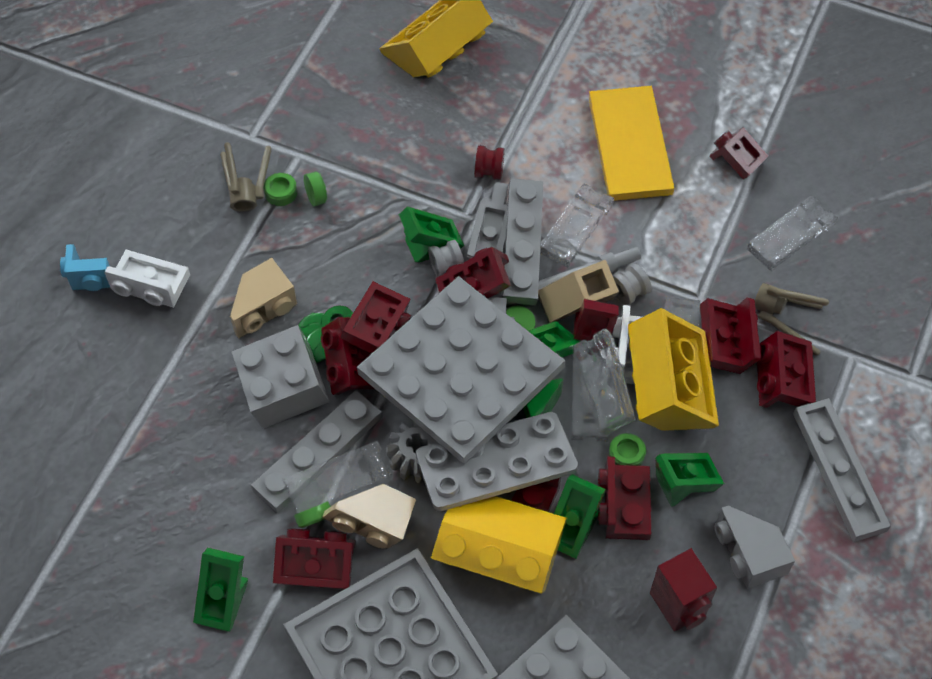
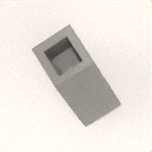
(755, 547)

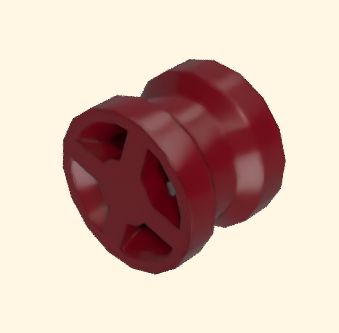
(489, 162)

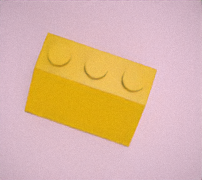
(437, 36)
(672, 373)
(501, 541)

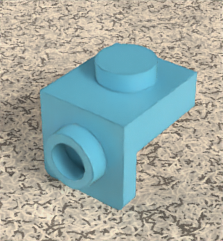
(83, 273)

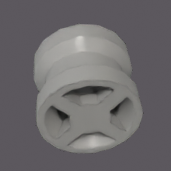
(445, 257)
(632, 283)

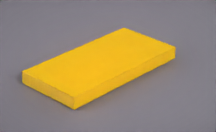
(631, 143)

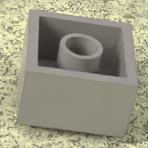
(280, 377)

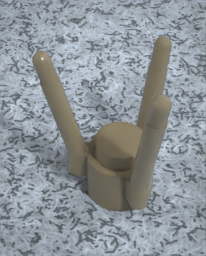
(241, 190)
(773, 300)

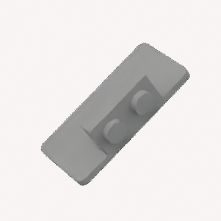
(513, 459)

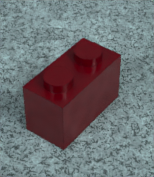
(683, 590)

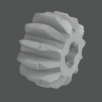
(402, 449)

